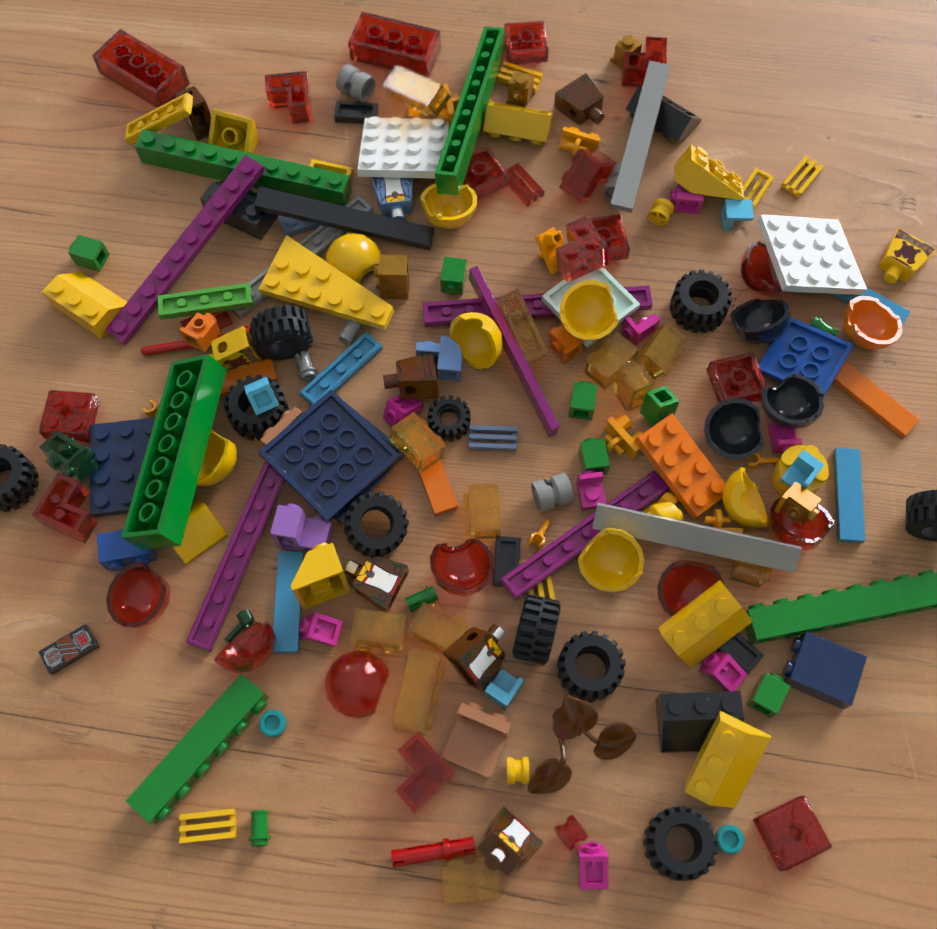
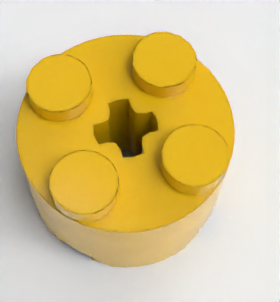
(787, 460)

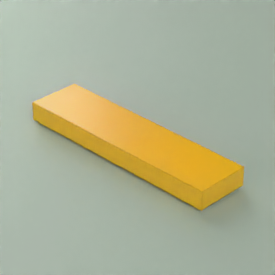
(160, 117)

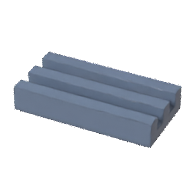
(486, 435)

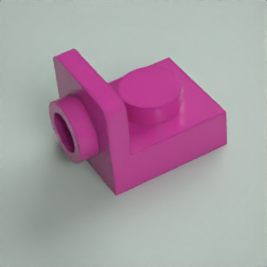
(686, 201)
(640, 330)
(398, 409)
(782, 438)
(590, 490)
(320, 629)
(723, 670)
(593, 866)

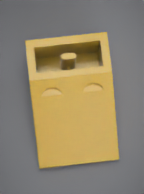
(706, 176)

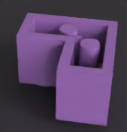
(296, 532)

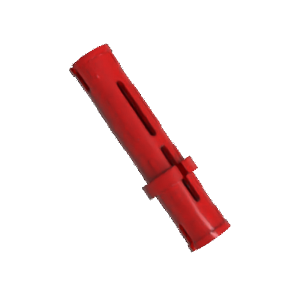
(435, 851)

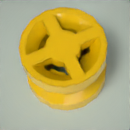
(661, 211)
(517, 770)

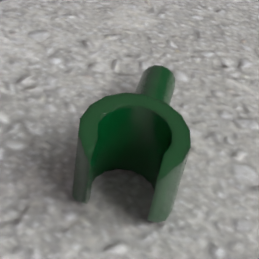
(246, 620)

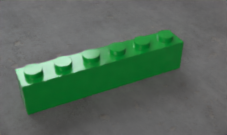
(197, 750)

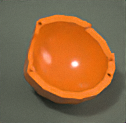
(871, 323)

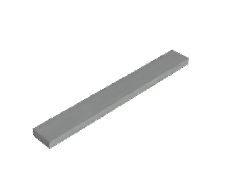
(640, 137)
(316, 242)
(699, 538)

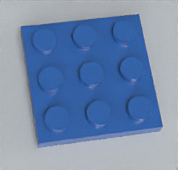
(807, 353)

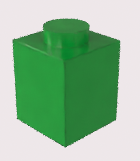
(88, 253)
(453, 275)
(583, 400)
(658, 405)
(594, 455)
(769, 694)

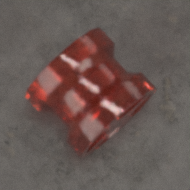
(571, 832)

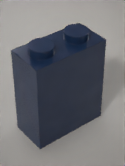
(824, 670)

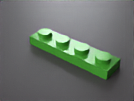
(205, 301)

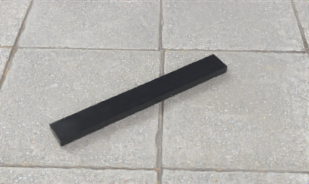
(344, 218)

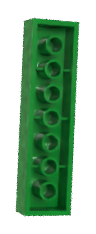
(174, 454)

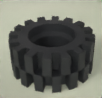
(449, 405)

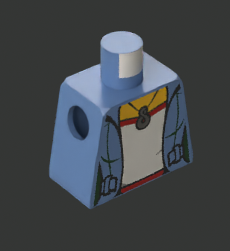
(393, 196)

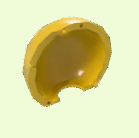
(449, 210)
(353, 255)
(588, 310)
(478, 339)
(217, 461)
(744, 501)
(612, 560)

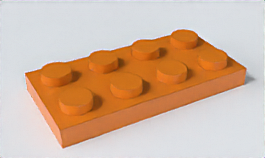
(682, 465)

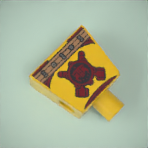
(904, 257)
(235, 349)

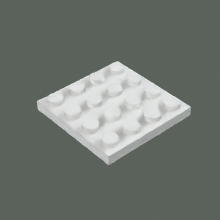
(401, 147)
(811, 255)

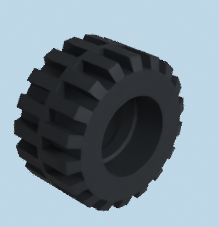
(706, 287)
(281, 332)
(252, 425)
(21, 480)
(391, 509)
(922, 515)
(536, 629)
(600, 647)
(703, 838)

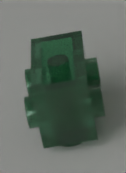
(69, 456)

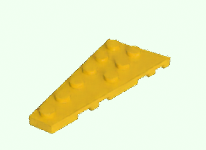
(313, 283)

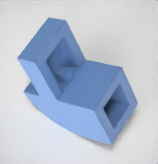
(446, 354)

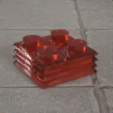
(526, 42)
(485, 173)
(614, 234)
(742, 369)
(62, 404)
(809, 838)

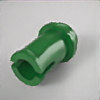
(820, 324)
(427, 595)
(259, 828)

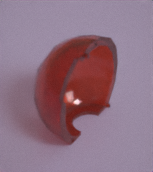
(758, 270)
(792, 532)
(462, 568)
(685, 582)
(137, 596)
(248, 649)
(356, 683)

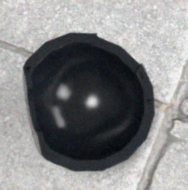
(761, 320)
(793, 403)
(734, 429)

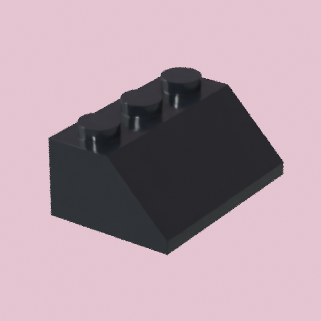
(671, 118)
(244, 217)
(688, 717)

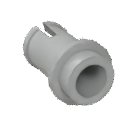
(349, 331)
(306, 370)

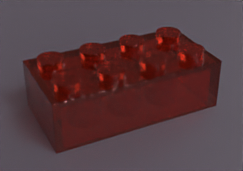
(390, 42)
(140, 69)

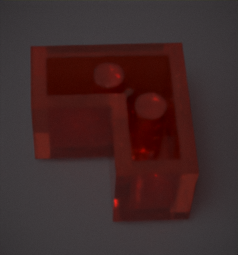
(636, 63)
(290, 91)
(586, 171)
(583, 252)
(61, 510)
(429, 773)

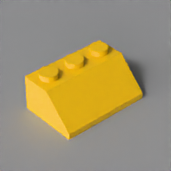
(517, 122)
(84, 301)
(319, 577)
(704, 624)
(725, 762)

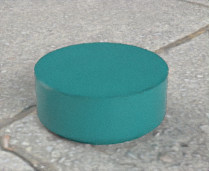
(273, 723)
(730, 839)

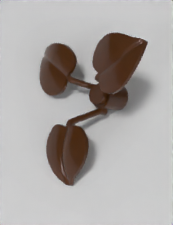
(571, 721)

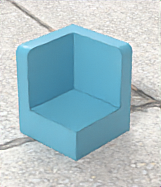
(736, 210)
(261, 395)
(802, 470)
(503, 689)

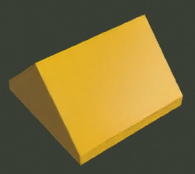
(233, 131)
(200, 532)

